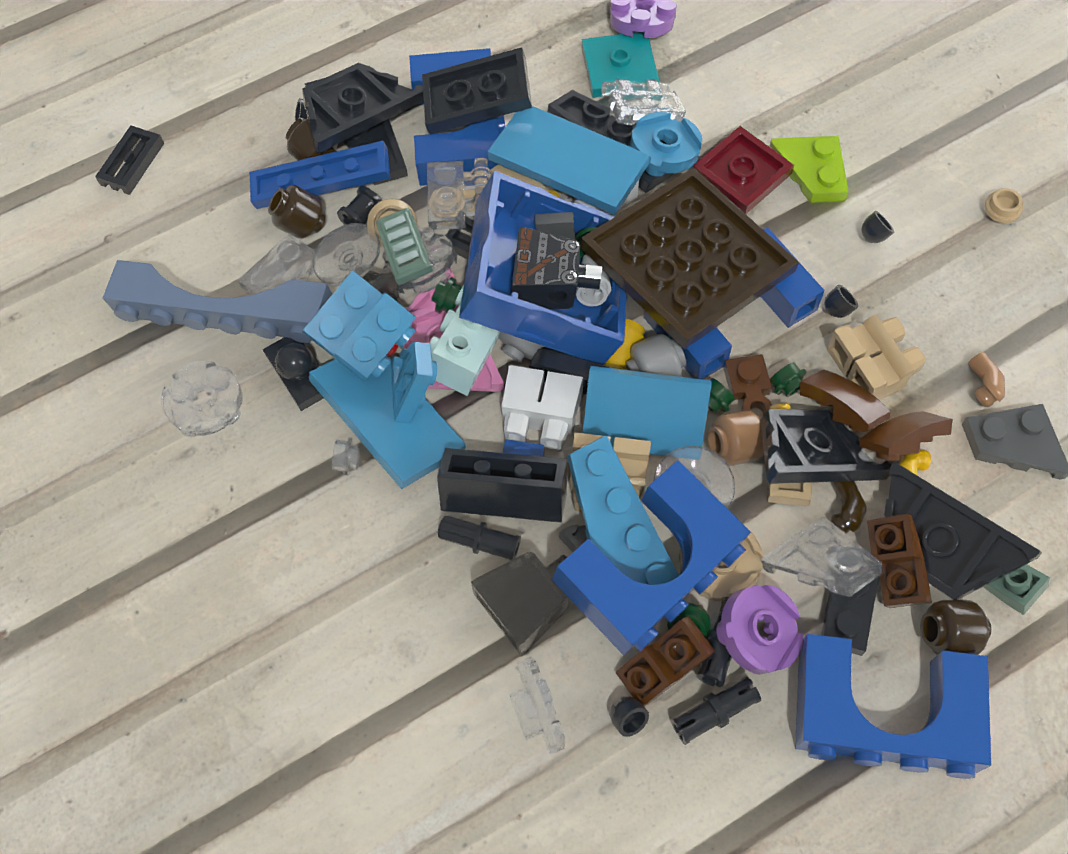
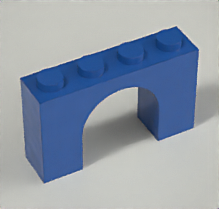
(459, 145)
(790, 300)
(631, 610)
(832, 725)

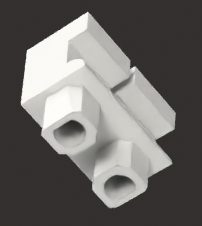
(540, 405)

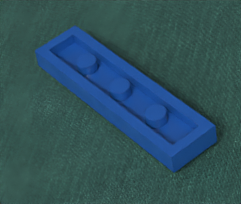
(322, 173)

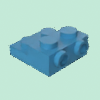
(360, 326)

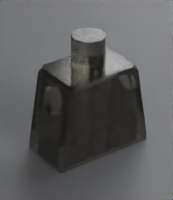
(522, 599)

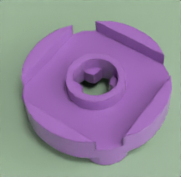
(645, 16)
(740, 631)

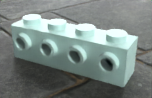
(461, 350)

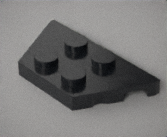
(353, 103)
(814, 448)
(957, 542)

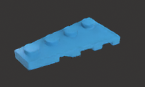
(616, 516)

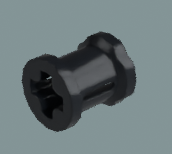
(359, 207)

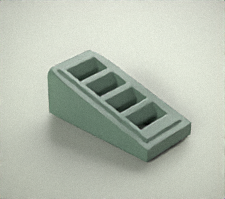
(403, 244)

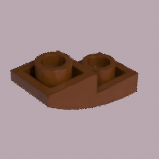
(851, 402)
(904, 434)
(903, 565)
(665, 661)

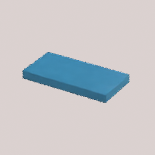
(569, 158)
(367, 408)

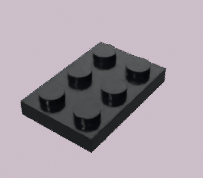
(476, 91)

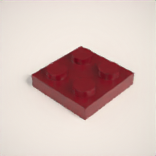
(744, 169)

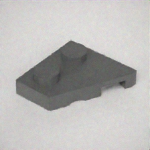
(1017, 438)

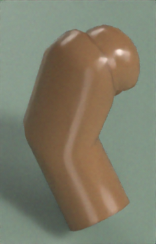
(992, 379)

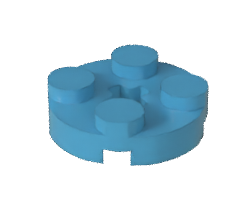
(665, 158)

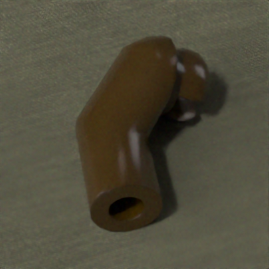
(853, 507)

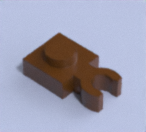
(749, 381)

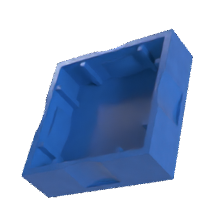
(487, 295)

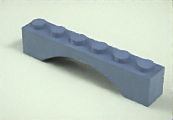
(283, 311)

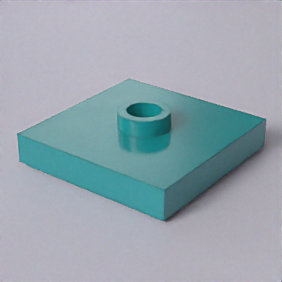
(618, 58)

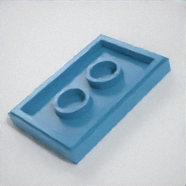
(647, 408)

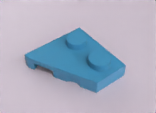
(410, 379)

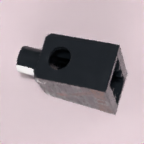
(550, 270)

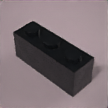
(502, 484)

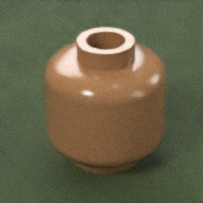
(736, 437)

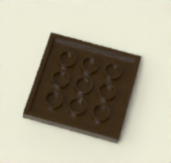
(689, 256)

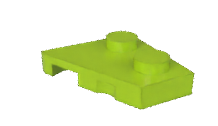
(816, 166)

